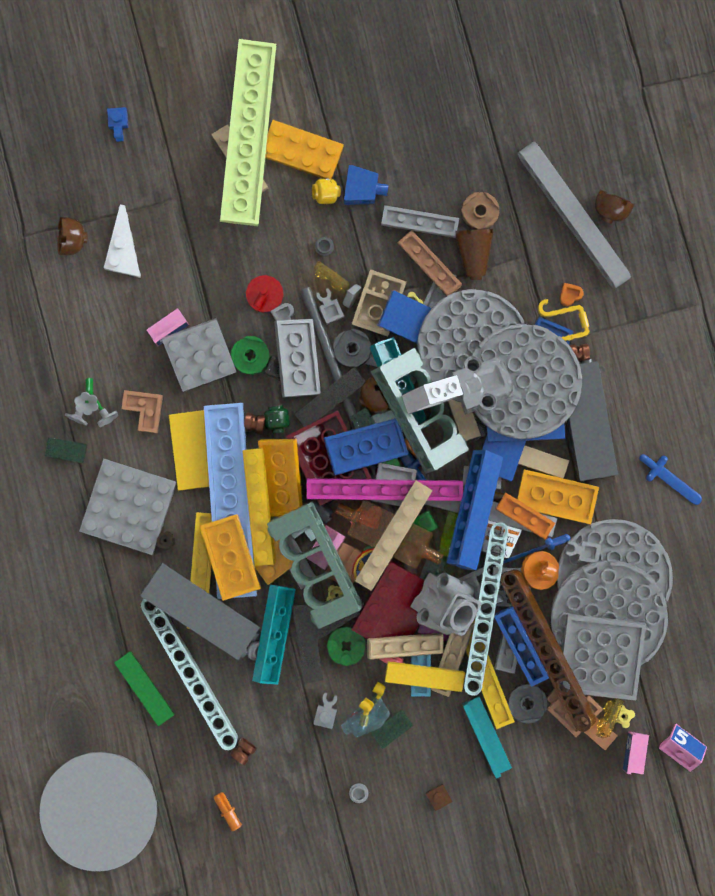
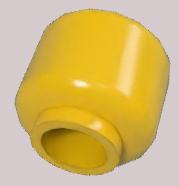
(326, 191)

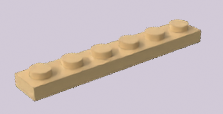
(393, 535)

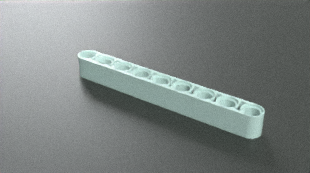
(484, 637)
(190, 682)

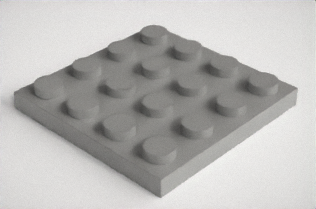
(128, 506)
(604, 655)

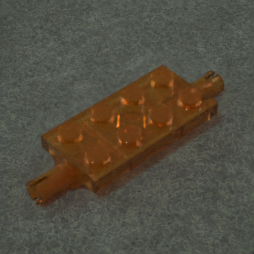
(370, 523)

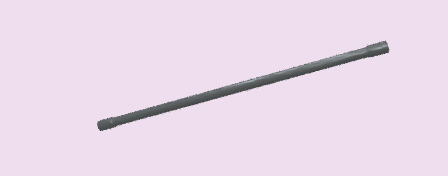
(310, 303)

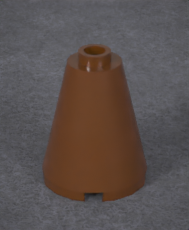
(475, 251)

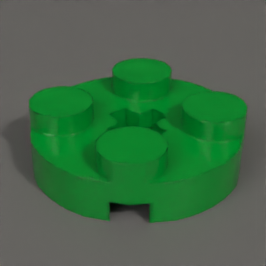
(244, 346)
(335, 644)

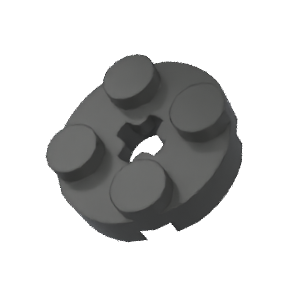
(356, 358)
(536, 709)

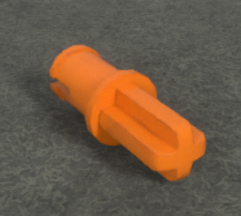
(227, 811)

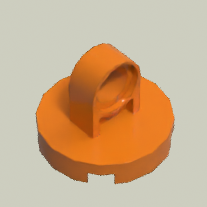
(540, 570)

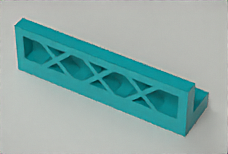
(486, 736)

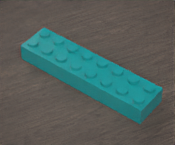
(387, 351)
(273, 634)

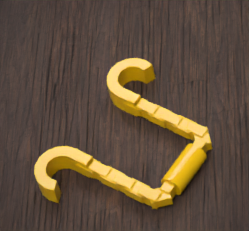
(582, 316)

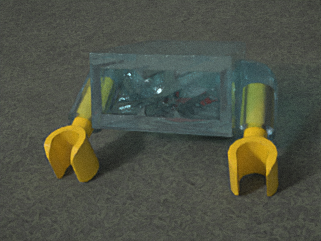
(369, 716)

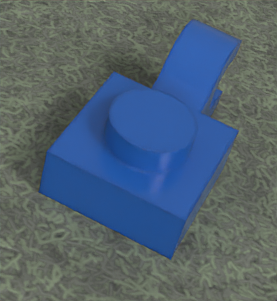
(118, 120)

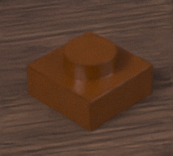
(439, 797)

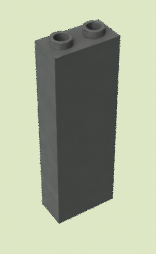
(590, 428)
(200, 611)

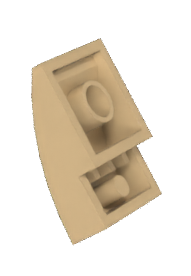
(374, 299)

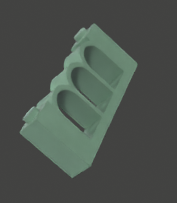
(452, 443)
(338, 607)

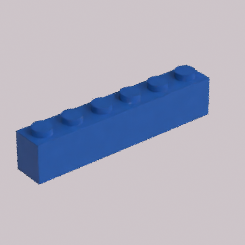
(474, 509)

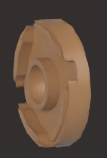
(484, 200)

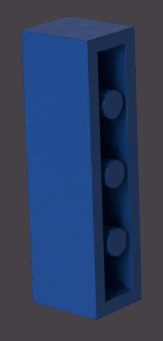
(521, 645)

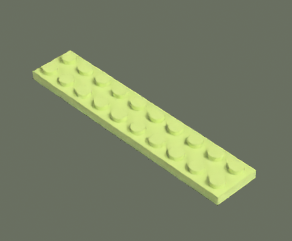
(248, 133)

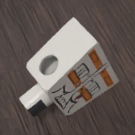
(513, 535)

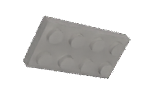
(297, 358)

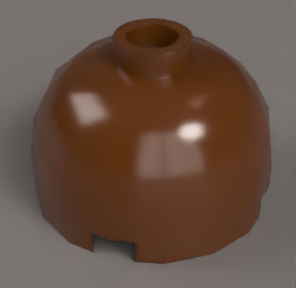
(612, 207)
(70, 236)
(372, 397)

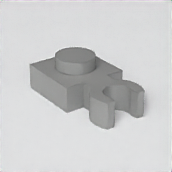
(330, 310)
(587, 551)
(326, 714)

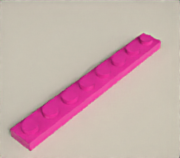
(380, 489)

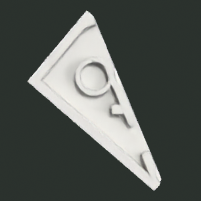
(121, 251)

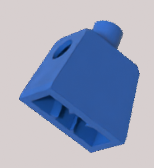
(362, 186)

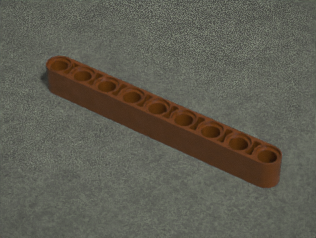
(556, 656)

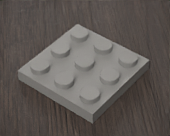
(199, 354)

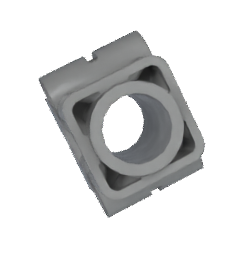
(486, 383)
(446, 604)

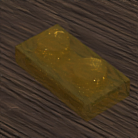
(324, 272)
(609, 719)

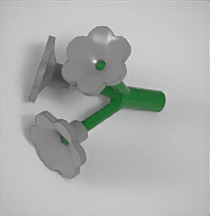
(87, 403)

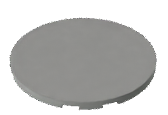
(457, 328)
(543, 381)
(625, 543)
(612, 592)
(98, 811)

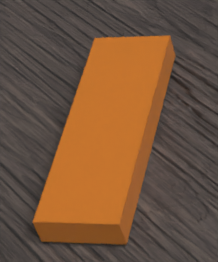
(525, 516)

